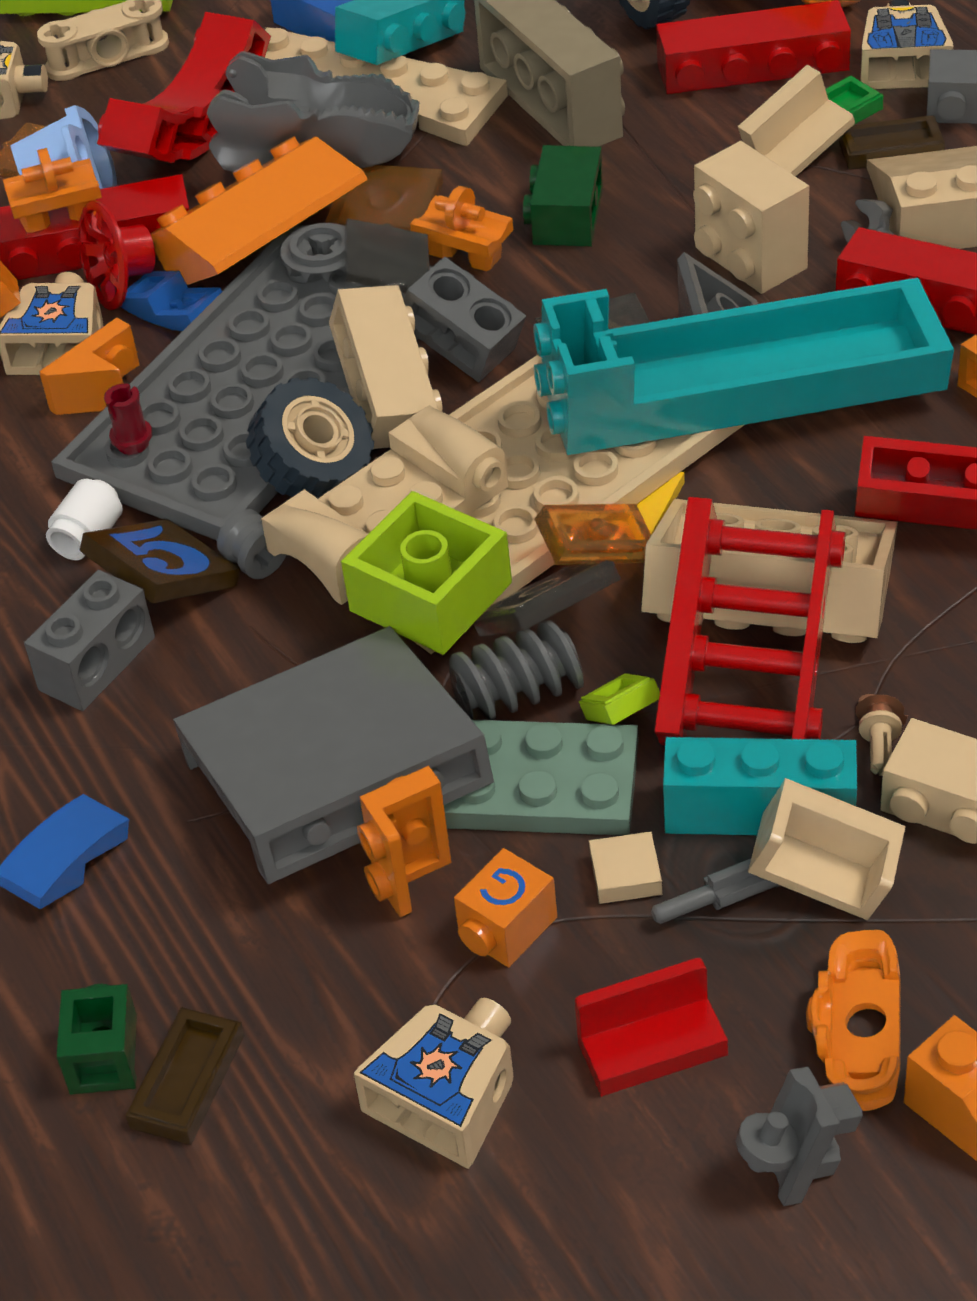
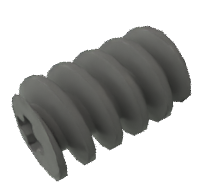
(514, 669)

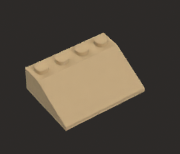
(930, 195)
(854, 591)

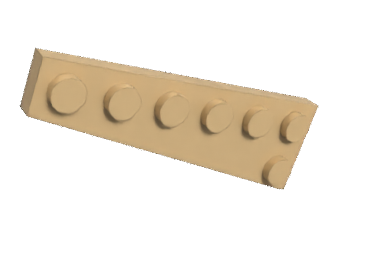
(450, 99)

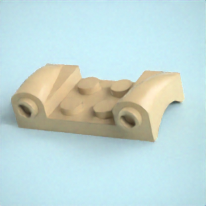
(426, 456)

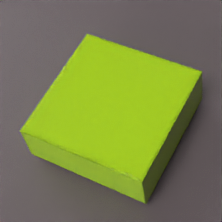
(619, 698)

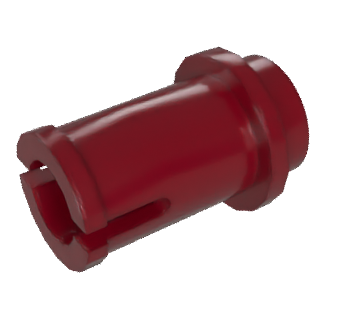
(129, 429)

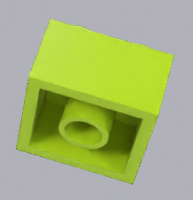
(427, 572)

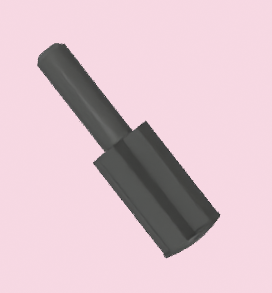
(719, 890)

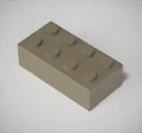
(553, 68)

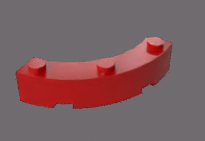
(177, 119)

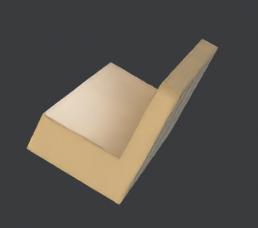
(796, 123)

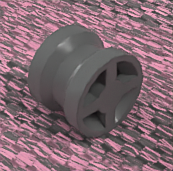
(244, 543)

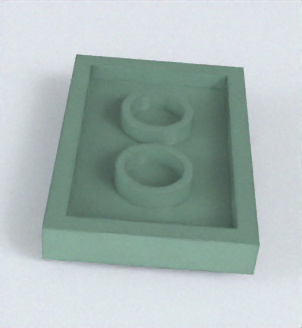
(553, 779)

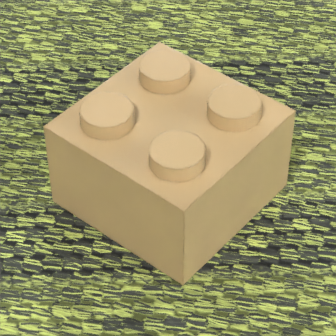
(751, 216)

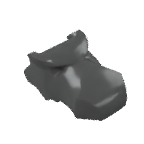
(288, 97)

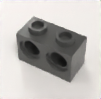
(463, 319)
(90, 640)

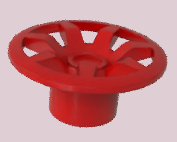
(119, 250)

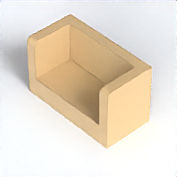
(827, 849)

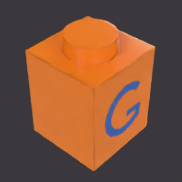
(505, 908)

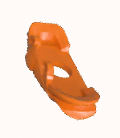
(859, 977)

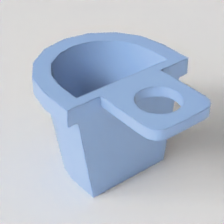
(69, 137)

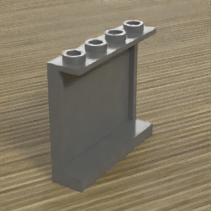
(319, 737)

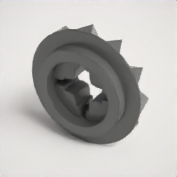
(324, 240)

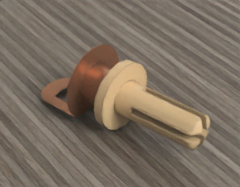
(880, 723)

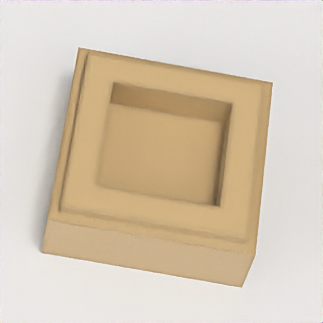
(625, 867)

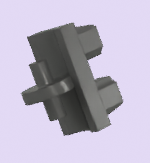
(799, 1133)

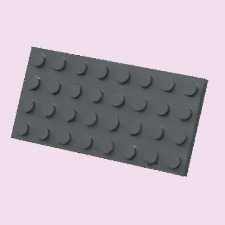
(207, 392)

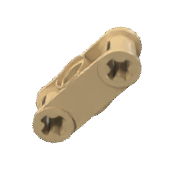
(80, 36)

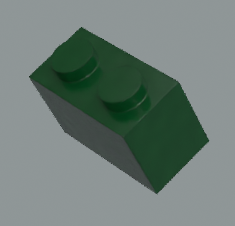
(564, 195)

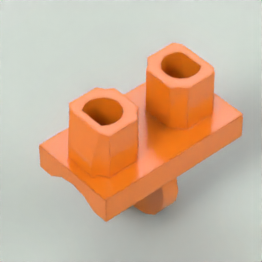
(51, 187)
(462, 225)

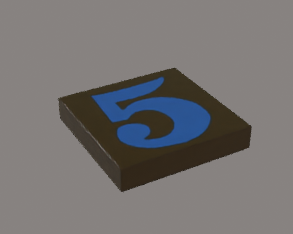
(159, 560)

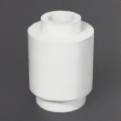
(86, 508)

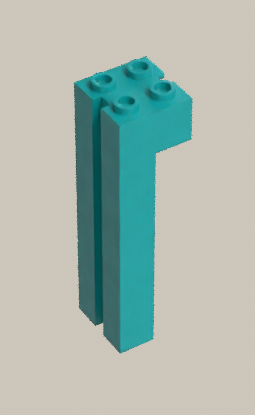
(732, 363)

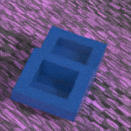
(167, 300)
(55, 852)

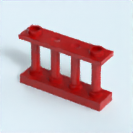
(700, 594)

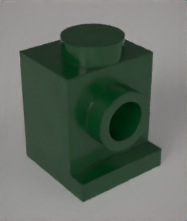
(97, 1038)

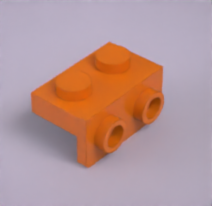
(403, 835)

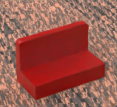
(649, 1027)

